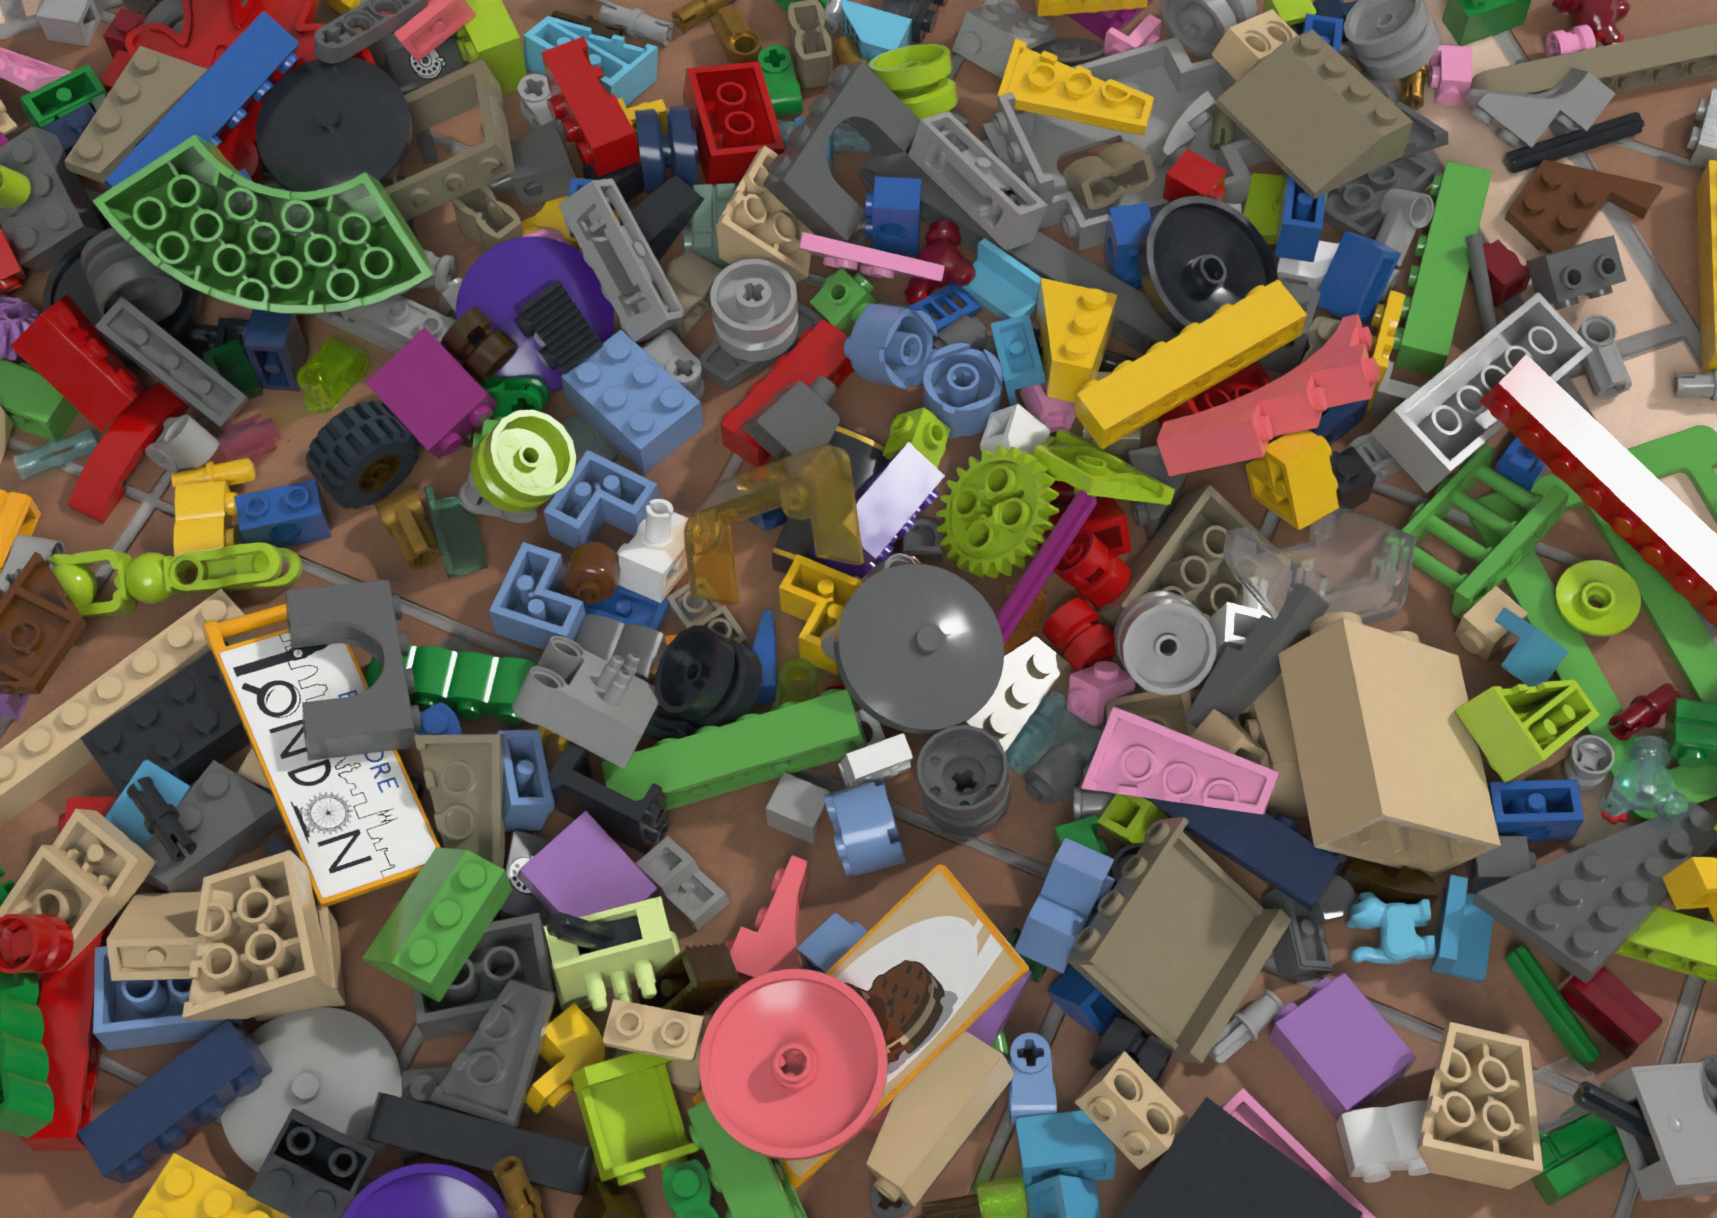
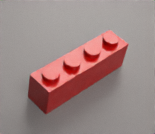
(816, 354)

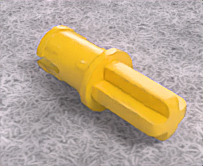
(232, 472)

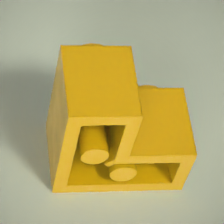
(1295, 478)
(816, 596)

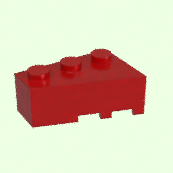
(587, 111)
(78, 363)

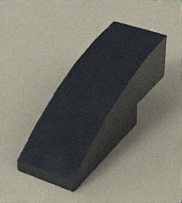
(666, 213)

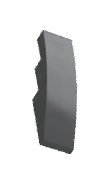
(1246, 673)

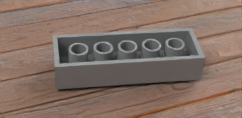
(1445, 417)

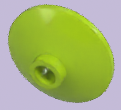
(1601, 583)

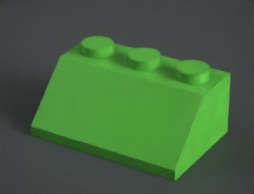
(439, 920)

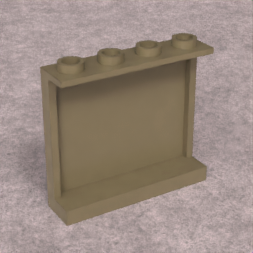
(1177, 942)

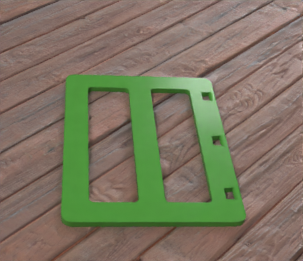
(1672, 615)

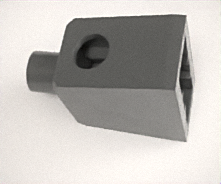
(540, 167)
(1289, 357)
(794, 419)

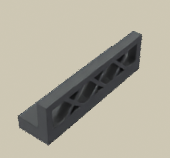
(171, 364)

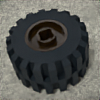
(362, 454)

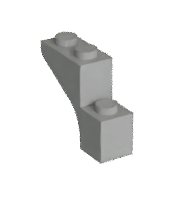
(1525, 117)

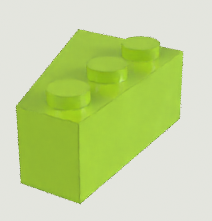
(1526, 723)

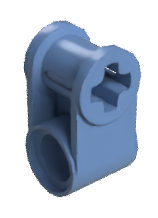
(1032, 1087)

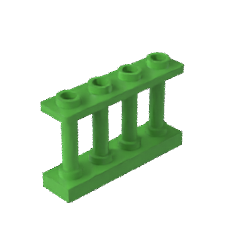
(1517, 537)

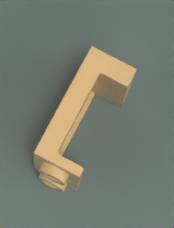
(155, 937)
(660, 1034)

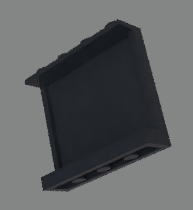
(1230, 1172)

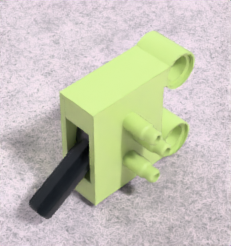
(609, 952)

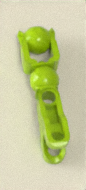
(156, 577)

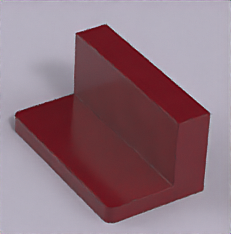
(1612, 1010)

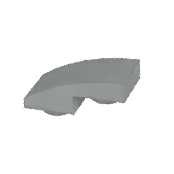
(1184, 130)
(696, 611)

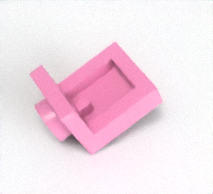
(1145, 34)
(1094, 687)

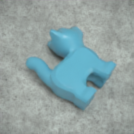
(1397, 933)

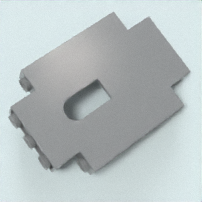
(1035, 142)

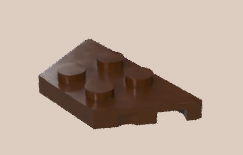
(35, 628)

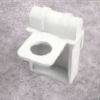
(878, 760)

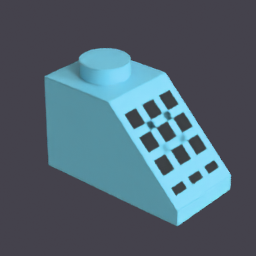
(874, 29)

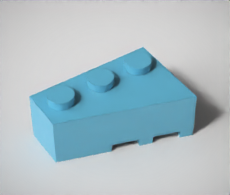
(625, 67)

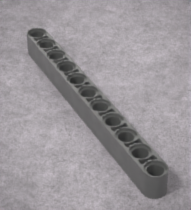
(1135, 317)

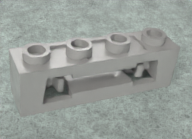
(977, 180)
(621, 260)
(390, 322)

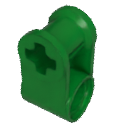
(781, 80)
(512, 394)

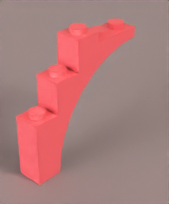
(1290, 404)
(775, 942)

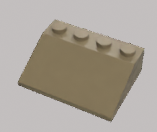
(1316, 115)
(1189, 558)

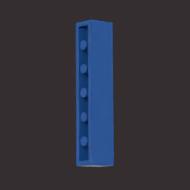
(219, 94)

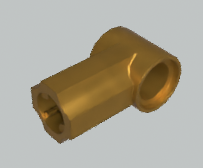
(736, 36)
(406, 521)

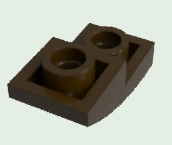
(1407, 887)

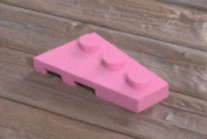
(27, 71)

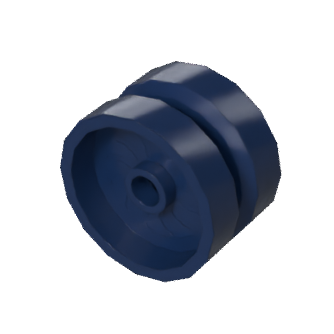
(667, 149)

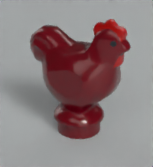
(1597, 15)
(941, 249)

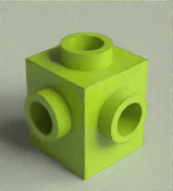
(922, 431)

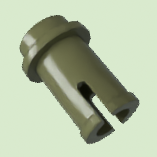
(1221, 126)

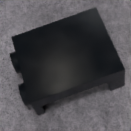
(622, 818)

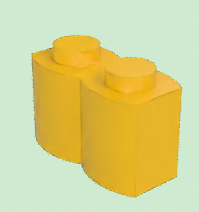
(204, 517)

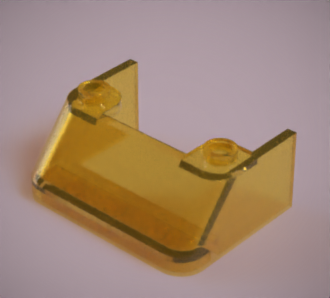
(805, 485)

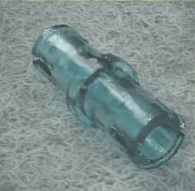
(29, 462)

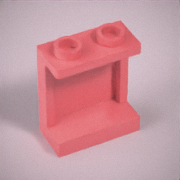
(433, 26)

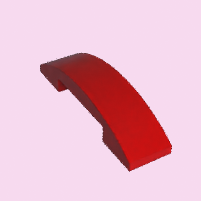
(121, 449)

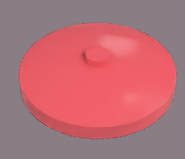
(793, 1064)

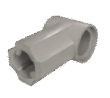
(1402, 215)
(1604, 363)

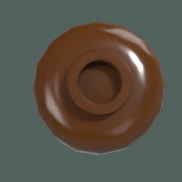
(592, 570)

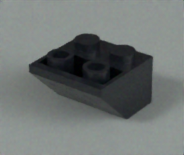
(311, 1169)

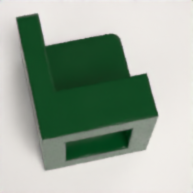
(233, 365)

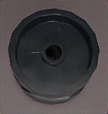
(707, 677)

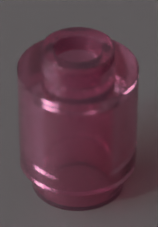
(249, 438)

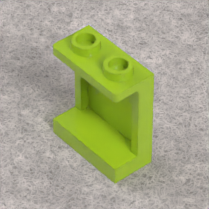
(631, 1116)

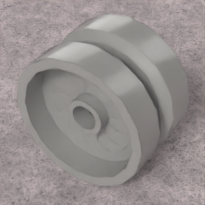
(1204, 22)
(1391, 36)
(754, 310)
(1187, 636)

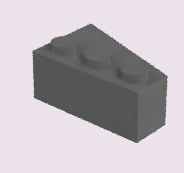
(223, 819)

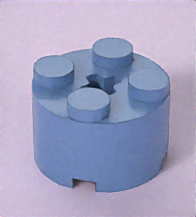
(891, 345)
(963, 388)
(865, 828)

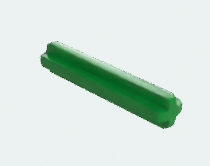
(1553, 1006)

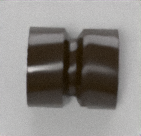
(489, 354)

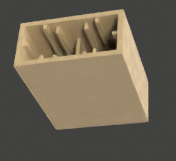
(1383, 749)

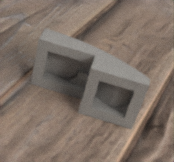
(683, 883)

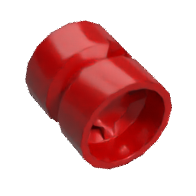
(1093, 570)
(1077, 631)
(34, 943)

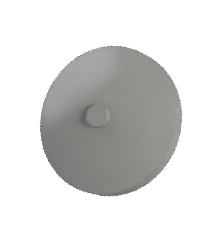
(321, 1065)

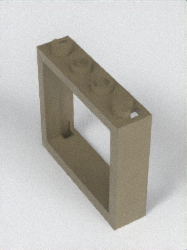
(470, 169)

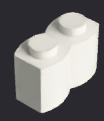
(1382, 1140)

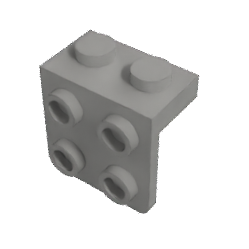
(990, 32)

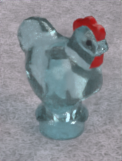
(1645, 784)

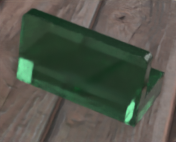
(456, 535)

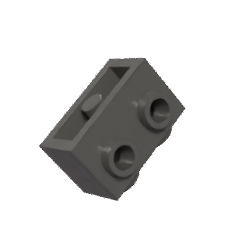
(1577, 271)

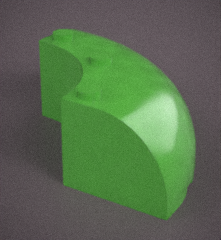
(265, 243)

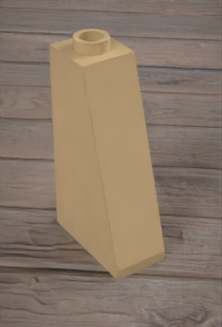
(936, 1117)

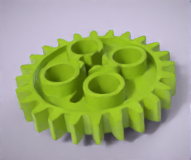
(986, 508)

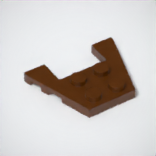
(1566, 199)

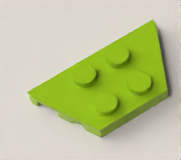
(1097, 471)

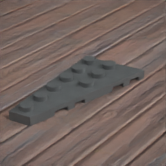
(1601, 894)

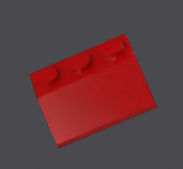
(730, 118)

